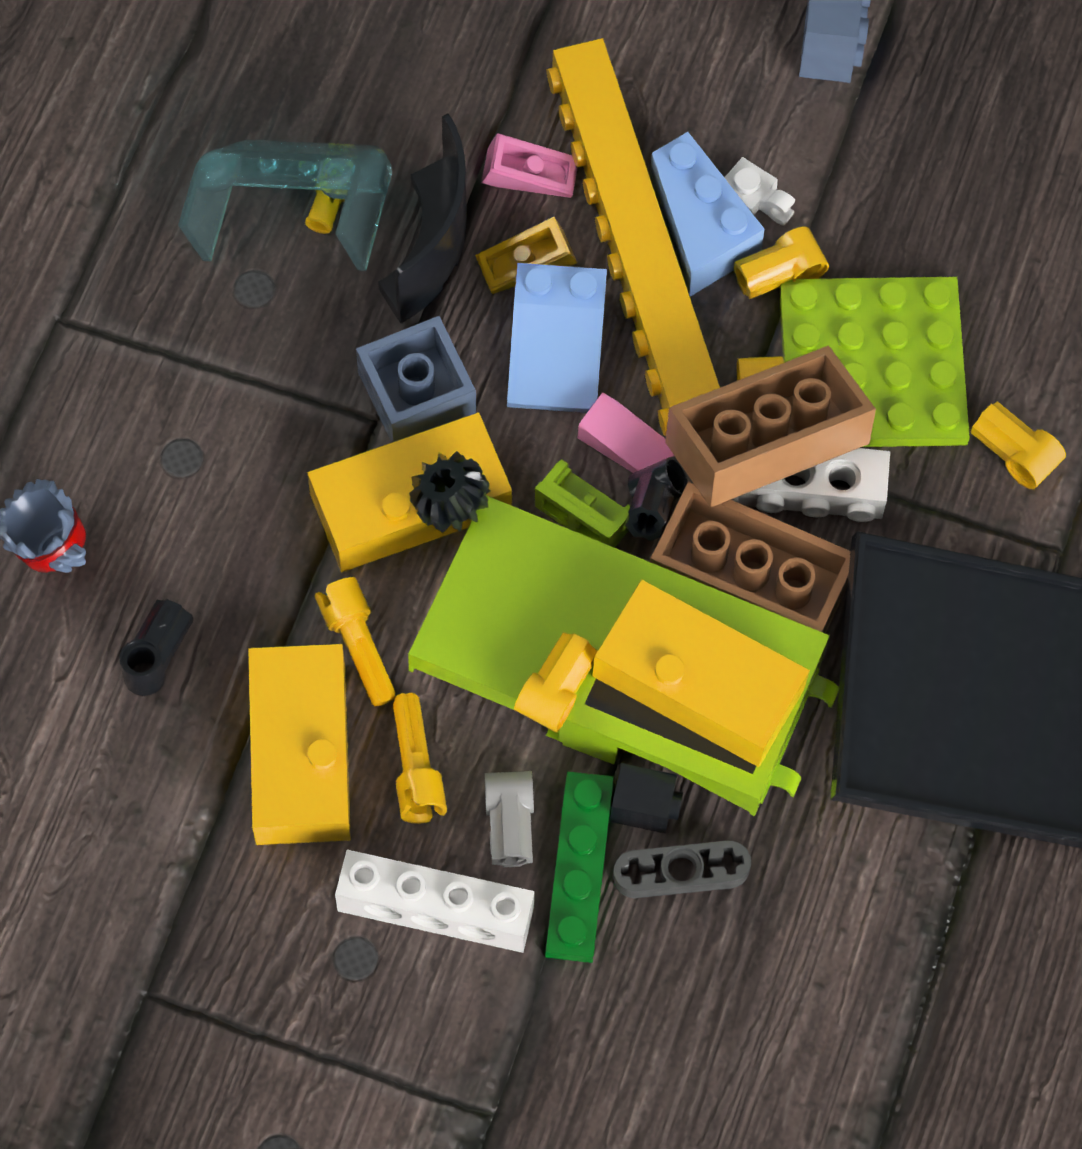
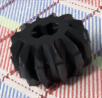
(449, 492)

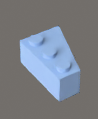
(702, 213)

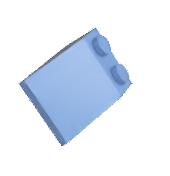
(556, 337)

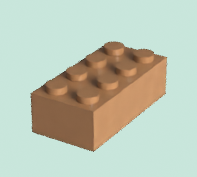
(769, 426)
(755, 559)

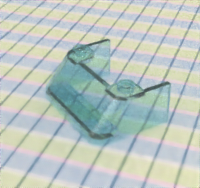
(339, 170)

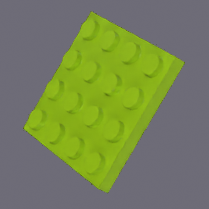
(897, 345)

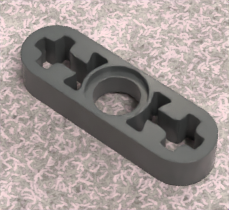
(718, 876)

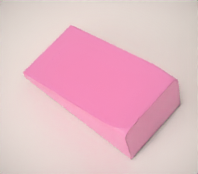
(528, 167)
(622, 435)

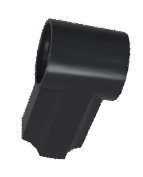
(653, 496)
(155, 645)

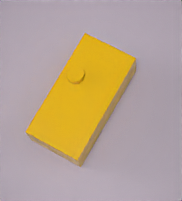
(367, 496)
(700, 673)
(299, 744)

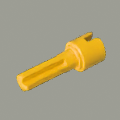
(346, 613)
(419, 783)

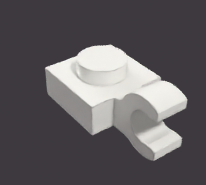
(759, 191)

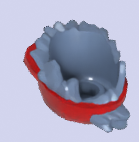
(43, 528)

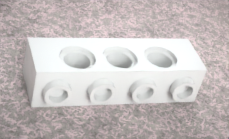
(862, 469)
(434, 901)

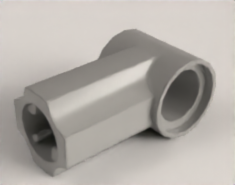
(509, 806)

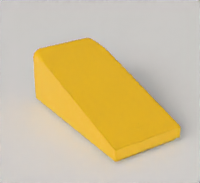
(537, 245)

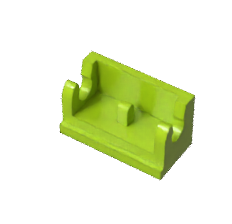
(581, 506)

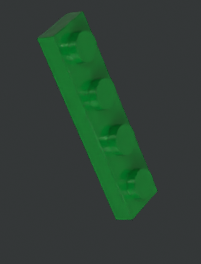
(579, 867)

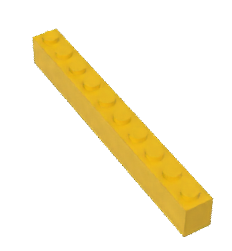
(632, 226)

